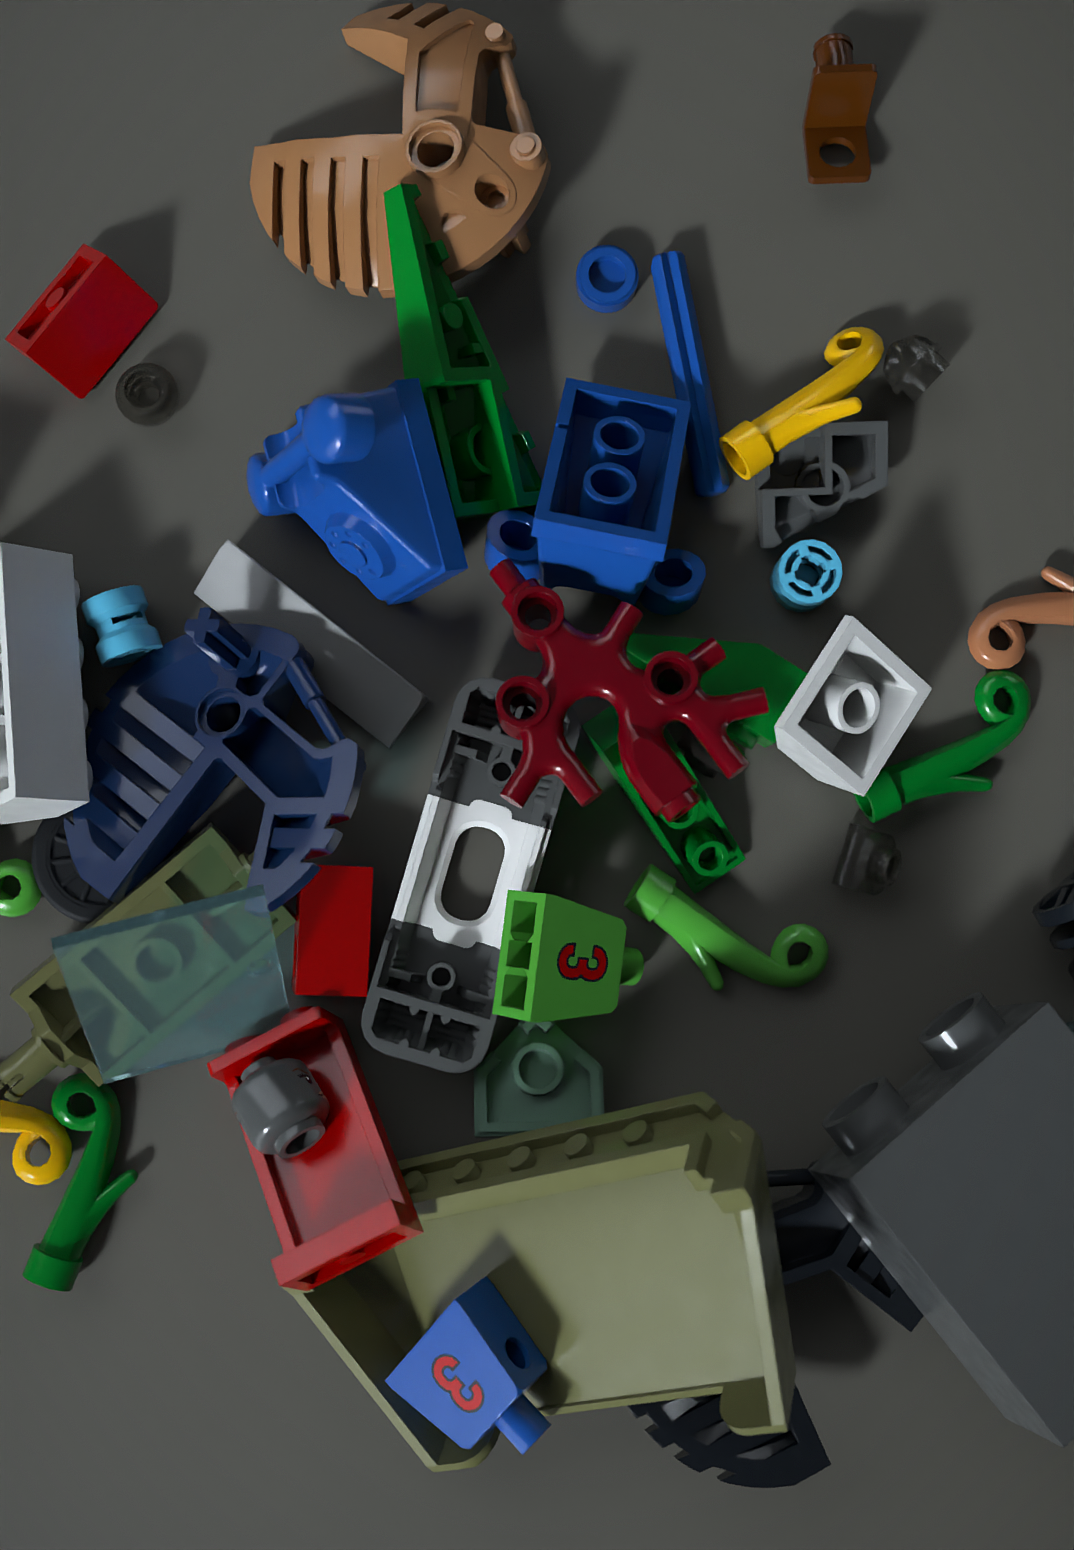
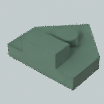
(535, 1082)

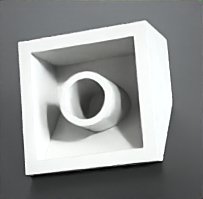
(850, 709)

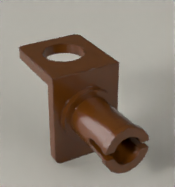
(838, 111)

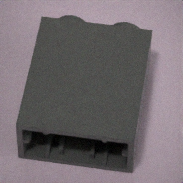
(973, 1197)

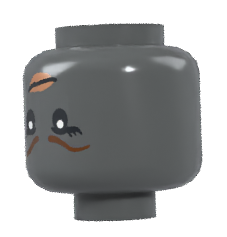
(280, 1106)

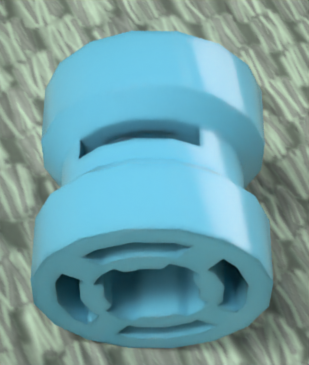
(795, 582)
(121, 625)

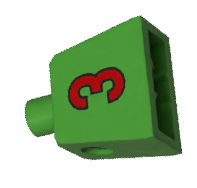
(561, 959)

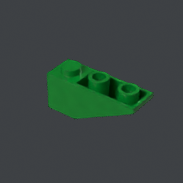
(745, 668)
(696, 841)

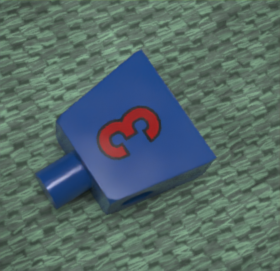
(475, 1372)

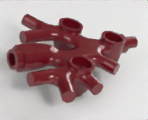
(598, 666)

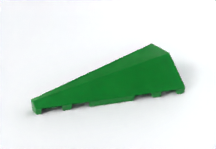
(458, 374)

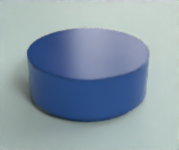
(606, 278)

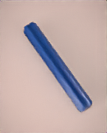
(690, 372)

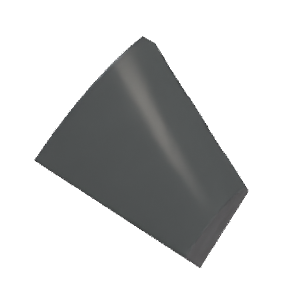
(820, 477)

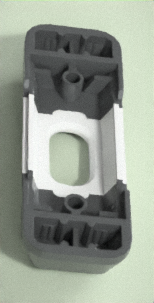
(438, 971)

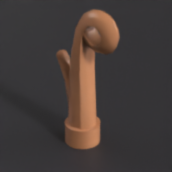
(1026, 609)

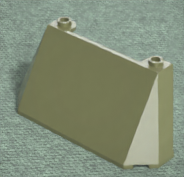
(622, 1248)

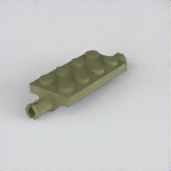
(196, 871)

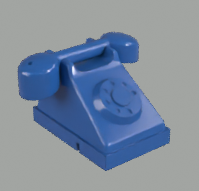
(368, 487)
(606, 502)

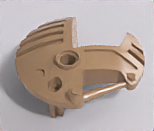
(330, 190)

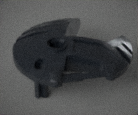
(810, 1240)

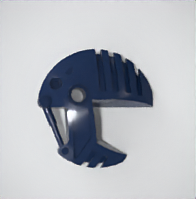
(179, 736)

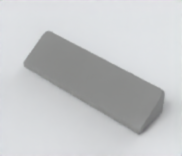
(342, 666)

